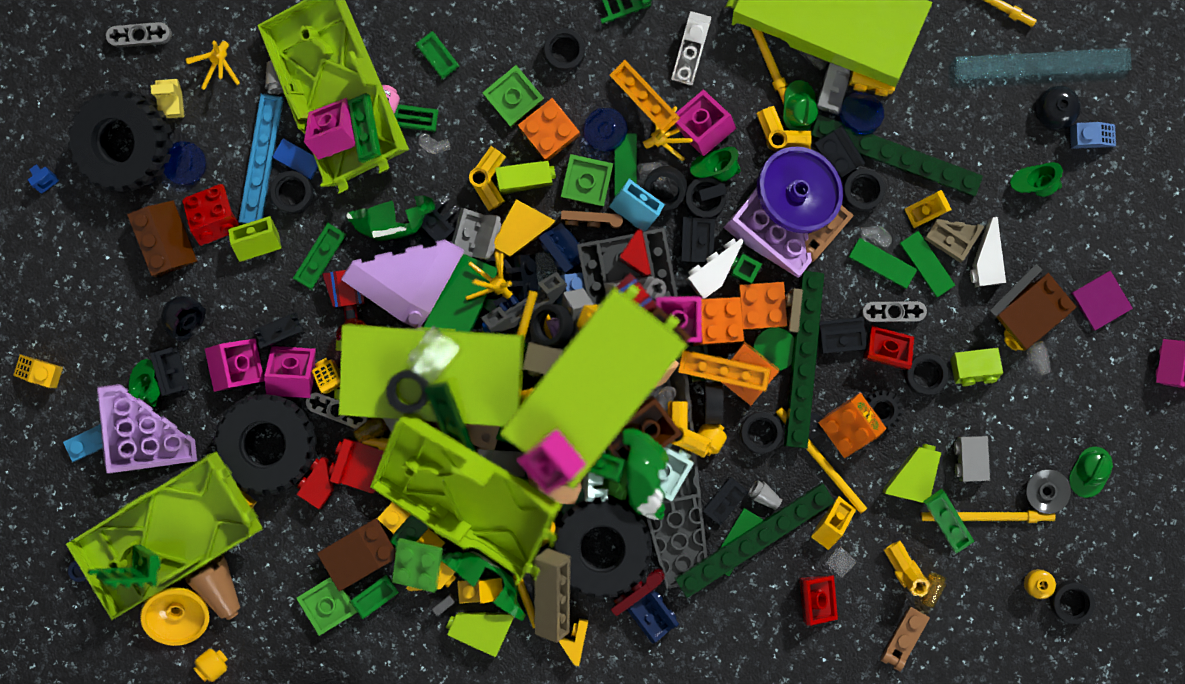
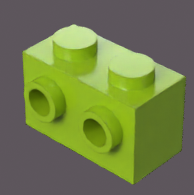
(252, 240)
(976, 366)

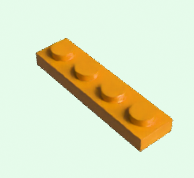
(644, 96)
(724, 370)

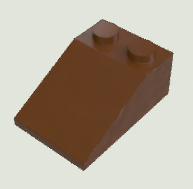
(1036, 311)
(357, 554)

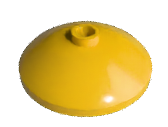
(175, 625)

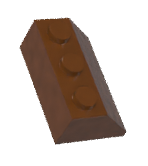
(162, 238)
(651, 420)

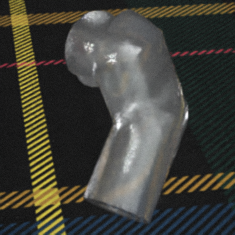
(433, 146)
(647, 168)
(878, 233)
(665, 396)

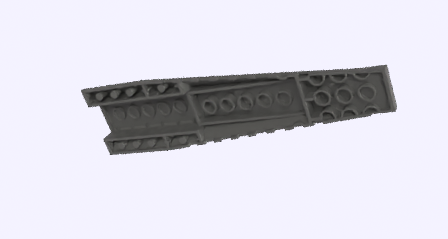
(681, 532)

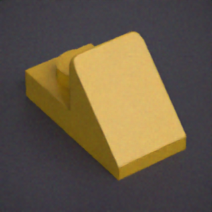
(928, 209)
(484, 591)
(574, 647)

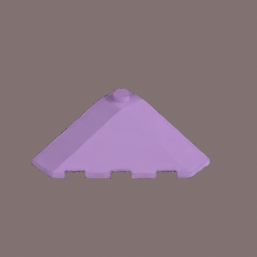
(767, 238)
(406, 282)
(138, 436)

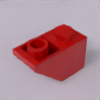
(317, 487)

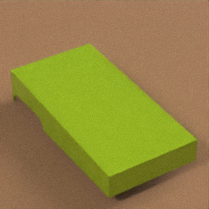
(854, 34)
(324, 61)
(481, 375)
(598, 379)
(465, 496)
(180, 521)

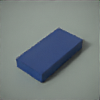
(296, 158)

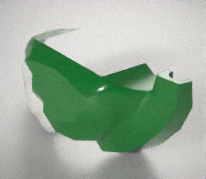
(380, 220)
(642, 472)
(470, 567)

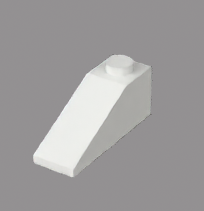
(988, 263)

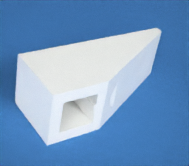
(691, 48)
(713, 274)

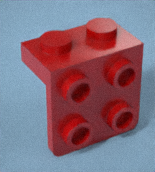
(209, 214)
(355, 465)

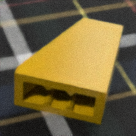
(520, 229)

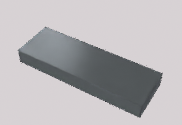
(1033, 273)

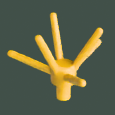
(217, 57)
(660, 139)
(496, 284)

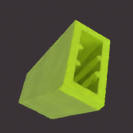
(524, 176)
(916, 475)
(480, 629)

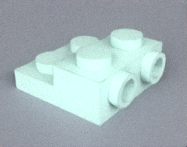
(675, 471)

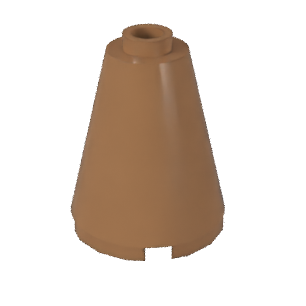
(216, 587)

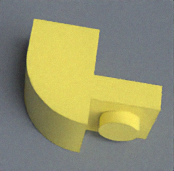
(169, 97)

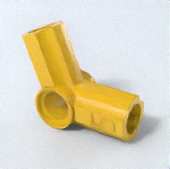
(772, 126)
(487, 190)
(690, 440)
(906, 569)

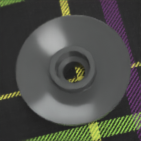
(1059, 491)

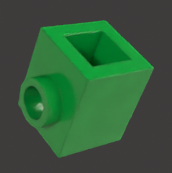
(745, 269)

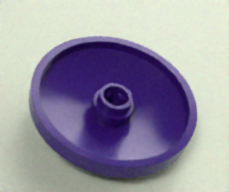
(799, 190)

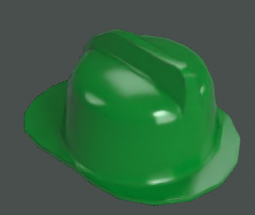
(799, 106)
(718, 164)
(1040, 179)
(143, 383)
(1091, 472)

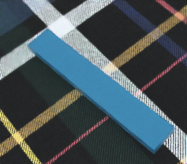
(261, 158)

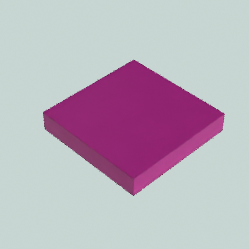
(1101, 300)

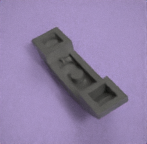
(550, 291)

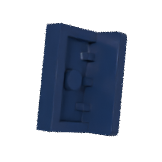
(562, 247)
(653, 616)

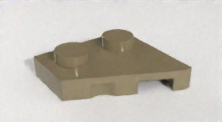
(953, 238)
(793, 305)

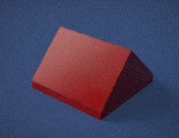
(635, 255)
(889, 348)
(818, 599)

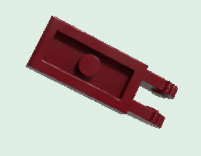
(638, 591)

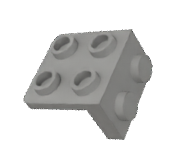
(476, 233)

